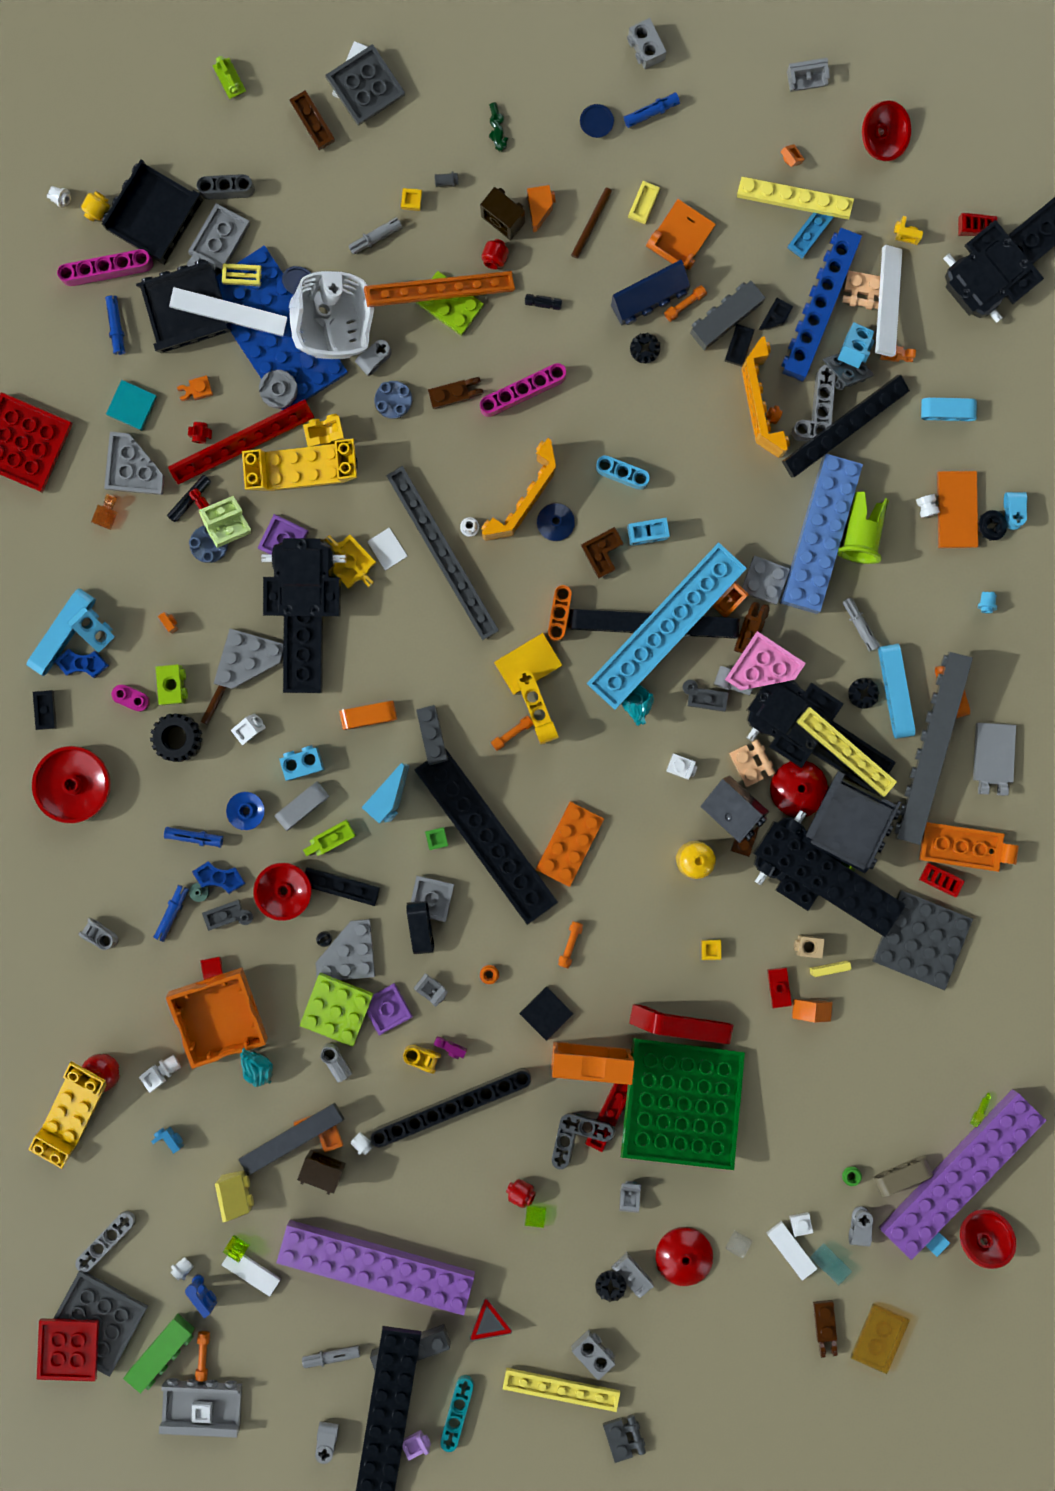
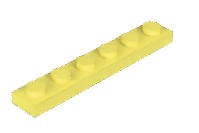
(795, 198)
(846, 751)
(561, 1389)

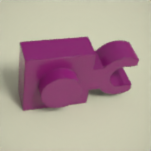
(454, 1049)

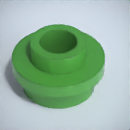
(857, 1178)

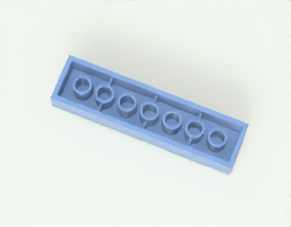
(821, 533)

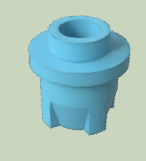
(987, 602)

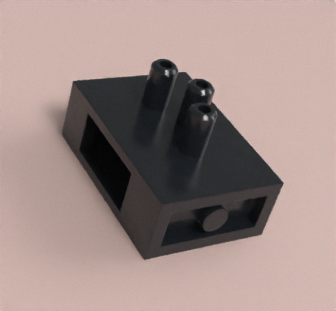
(735, 809)

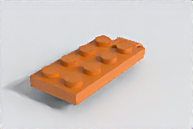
(966, 847)

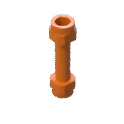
(698, 294)
(498, 743)
(575, 928)
(202, 1372)

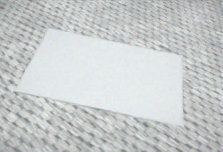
(387, 548)

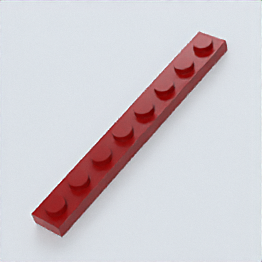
(241, 441)

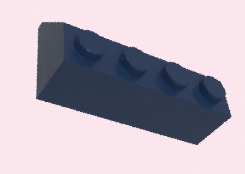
(650, 293)

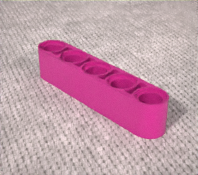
(96, 264)
(529, 383)

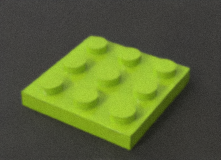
(336, 1009)

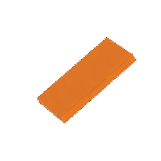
(957, 509)

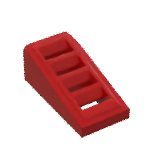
(964, 217)
(957, 887)

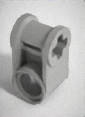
(372, 359)
(95, 933)
(861, 1230)
(326, 1439)

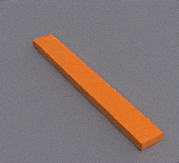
(439, 288)

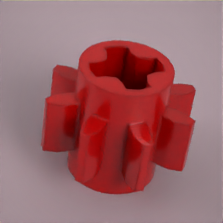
(199, 432)

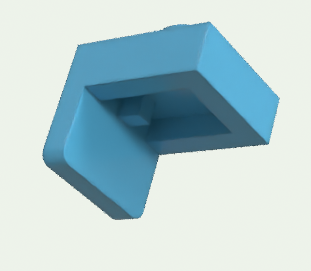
(171, 1138)

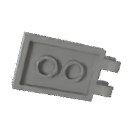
(218, 237)
(994, 756)

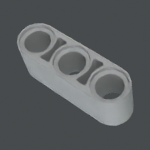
(302, 806)

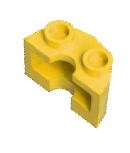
(323, 432)

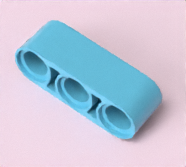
(949, 409)
(628, 480)

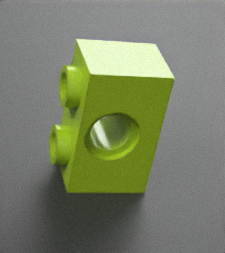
(164, 675)

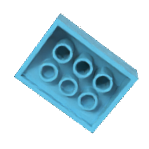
(387, 798)

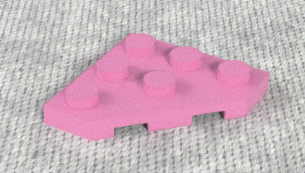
(763, 665)

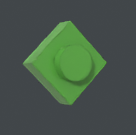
(436, 838)

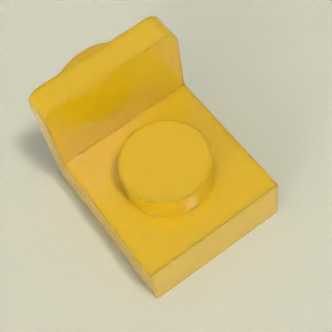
(907, 234)

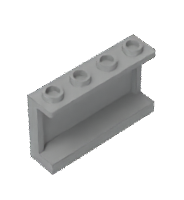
(178, 1407)

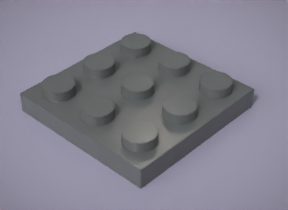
(365, 85)

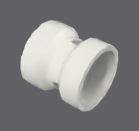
(927, 505)

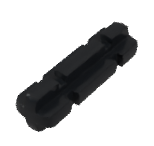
(543, 302)

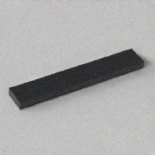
(291, 1139)

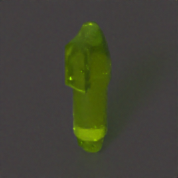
(979, 1114)

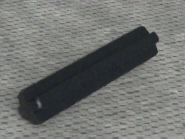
(186, 500)

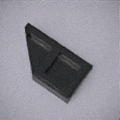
(777, 314)

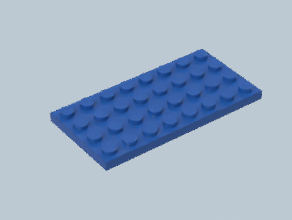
(270, 351)

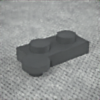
(705, 698)
(227, 914)

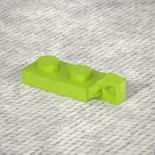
(330, 839)

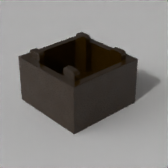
(502, 213)
(321, 1171)

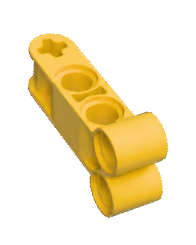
(544, 728)

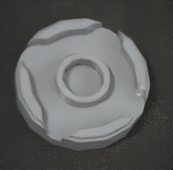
(278, 389)

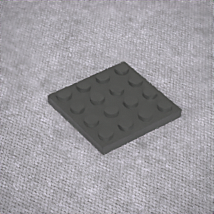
(923, 941)
(116, 1311)

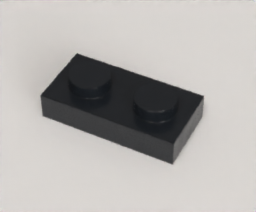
(44, 710)

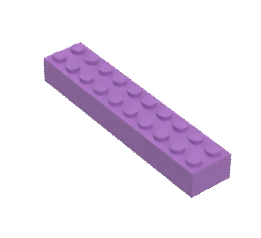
(962, 1174)
(376, 1267)

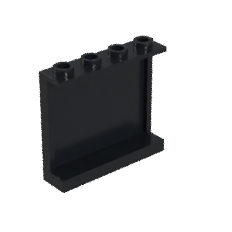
(151, 212)
(177, 327)
(851, 824)

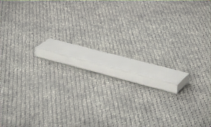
(888, 301)
(228, 311)

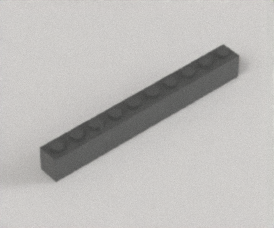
(934, 747)

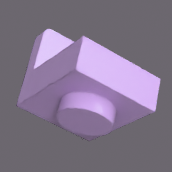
(416, 1445)

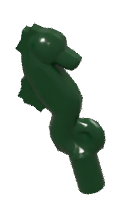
(495, 121)

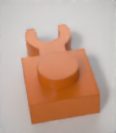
(901, 354)
(198, 388)

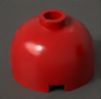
(104, 1067)

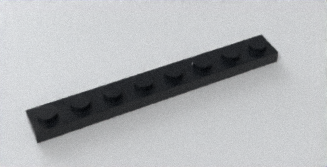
(845, 426)

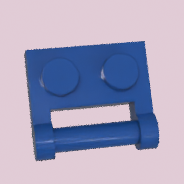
(204, 1300)

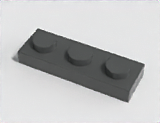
(432, 735)

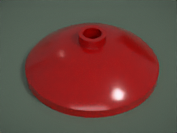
(894, 129)
(785, 788)
(270, 898)
(996, 1234)
(677, 1245)

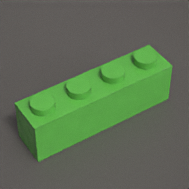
(157, 1355)

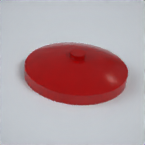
(71, 784)

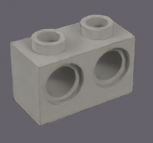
(650, 43)
(589, 1357)

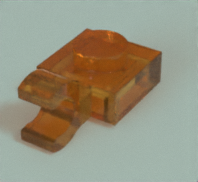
(104, 515)

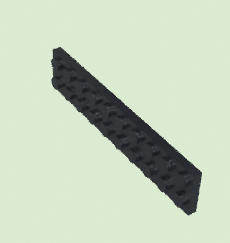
(487, 838)
(388, 1409)

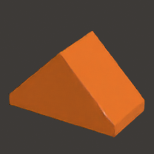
(730, 599)
(812, 1010)

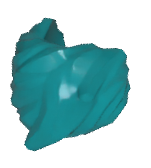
(638, 704)
(256, 1068)

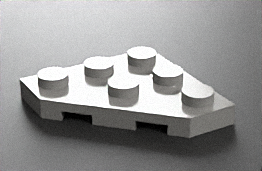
(130, 467)
(246, 658)
(350, 953)

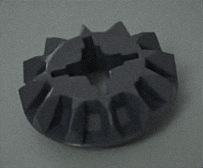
(645, 357)
(994, 517)
(855, 695)
(604, 1280)

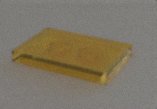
(880, 1338)

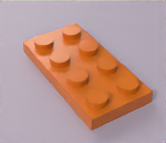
(569, 844)

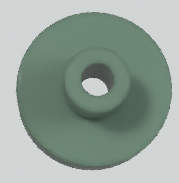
(203, 892)

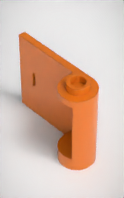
(681, 235)

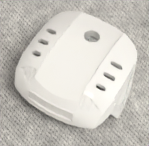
(327, 334)

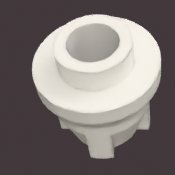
(59, 196)
(469, 532)
(169, 1066)
(362, 1144)
(181, 1269)

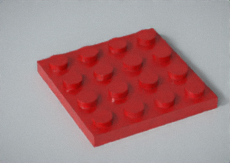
(29, 442)

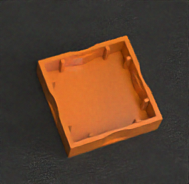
(217, 1017)
(592, 1063)

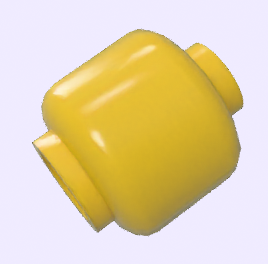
(95, 206)

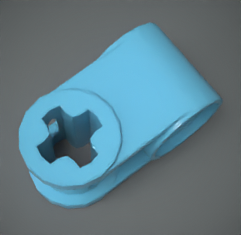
(1015, 505)

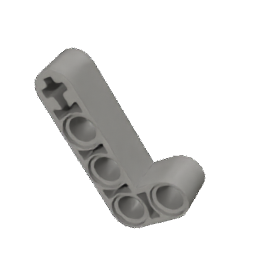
(818, 403)

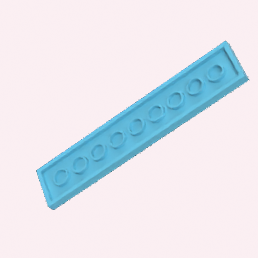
(666, 626)

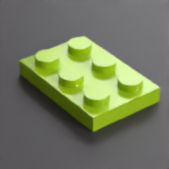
(453, 312)

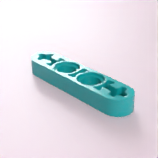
(459, 1414)

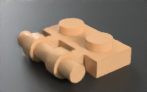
(861, 284)
(746, 765)

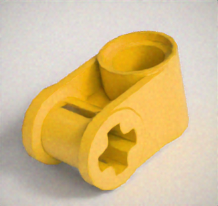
(422, 1059)

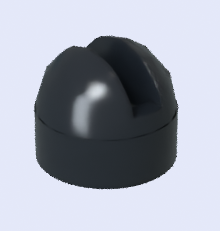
(321, 935)

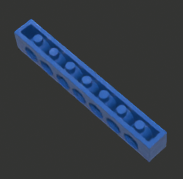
(849, 243)

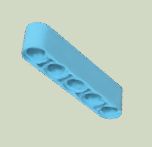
(59, 633)
(896, 691)

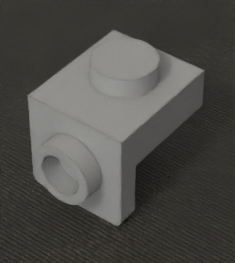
(431, 989)
(630, 1197)

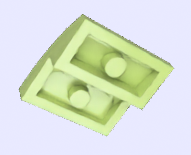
(224, 521)

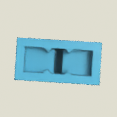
(856, 345)
(648, 531)
(88, 632)
(302, 767)

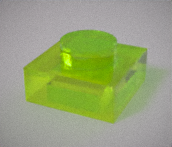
(535, 1216)
(236, 1248)

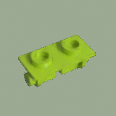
(228, 77)

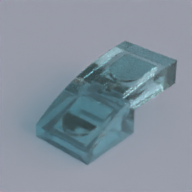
(831, 1264)

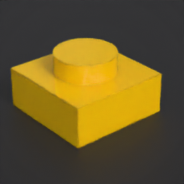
(411, 199)
(711, 949)

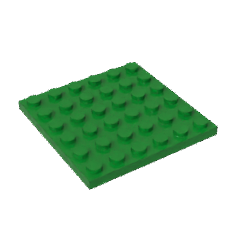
(683, 1105)

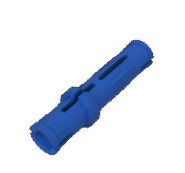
(653, 109)
(116, 332)
(214, 840)
(175, 905)

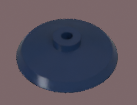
(596, 120)
(293, 276)

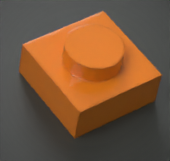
(792, 155)
(169, 622)

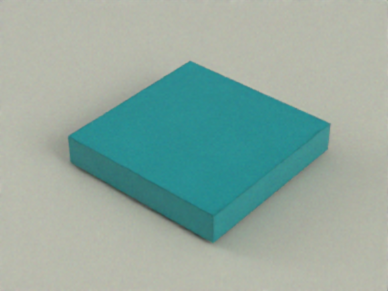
(131, 405)

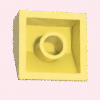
(234, 1195)

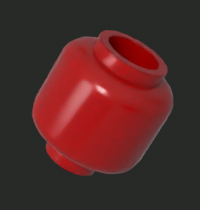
(495, 254)
(521, 1193)

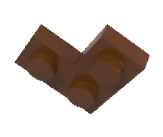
(597, 550)

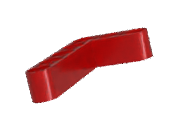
(680, 1026)

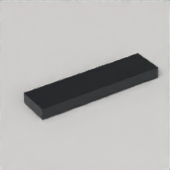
(342, 886)

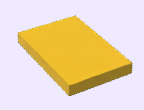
(533, 656)

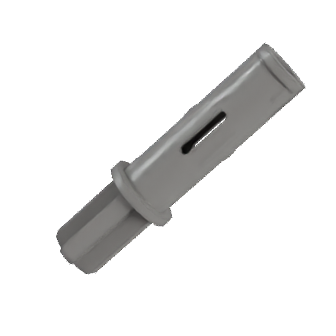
(375, 236)
(861, 625)
(330, 1357)

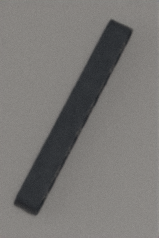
(630, 621)
(444, 1114)

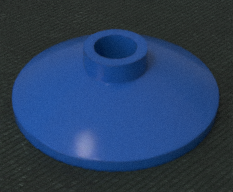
(235, 811)

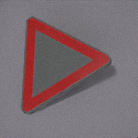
(489, 1323)

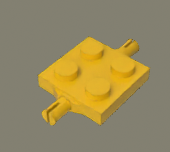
(357, 561)

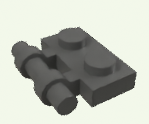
(618, 1440)

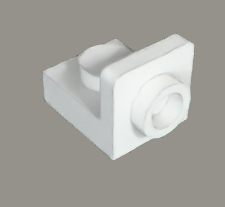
(248, 728)
(681, 766)

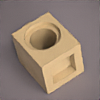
(817, 950)

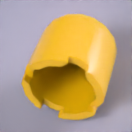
(695, 859)

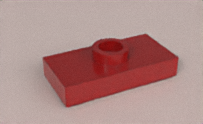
(779, 987)

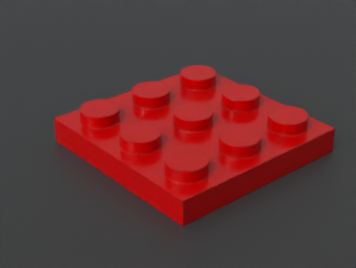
(67, 1349)

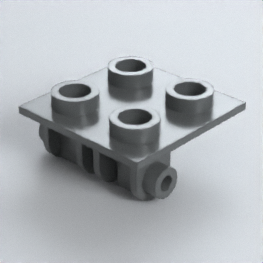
(846, 373)

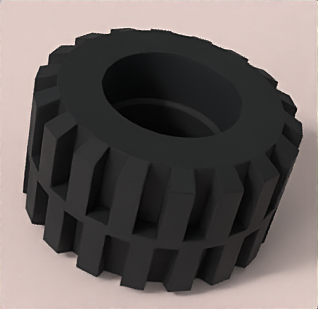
(160, 733)

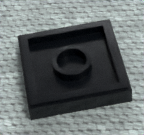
(546, 1013)

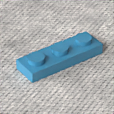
(809, 234)

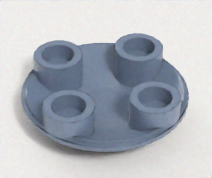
(393, 399)
(204, 548)

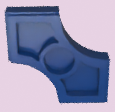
(71, 662)
(210, 876)

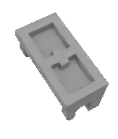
(808, 74)
(633, 1274)

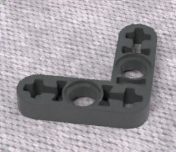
(571, 1132)

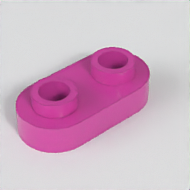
(130, 697)

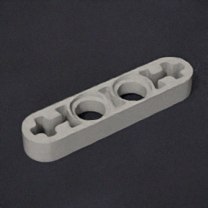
(106, 1242)

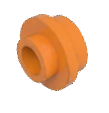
(774, 414)
(493, 979)

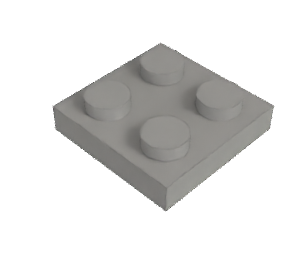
(765, 580)
(436, 893)

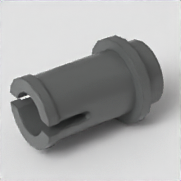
(446, 179)

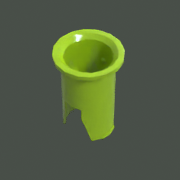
(863, 535)

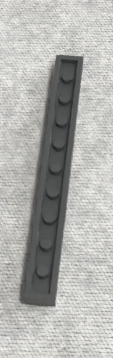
(442, 553)

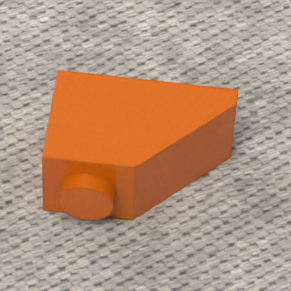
(540, 204)

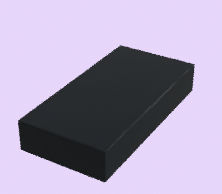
(739, 345)

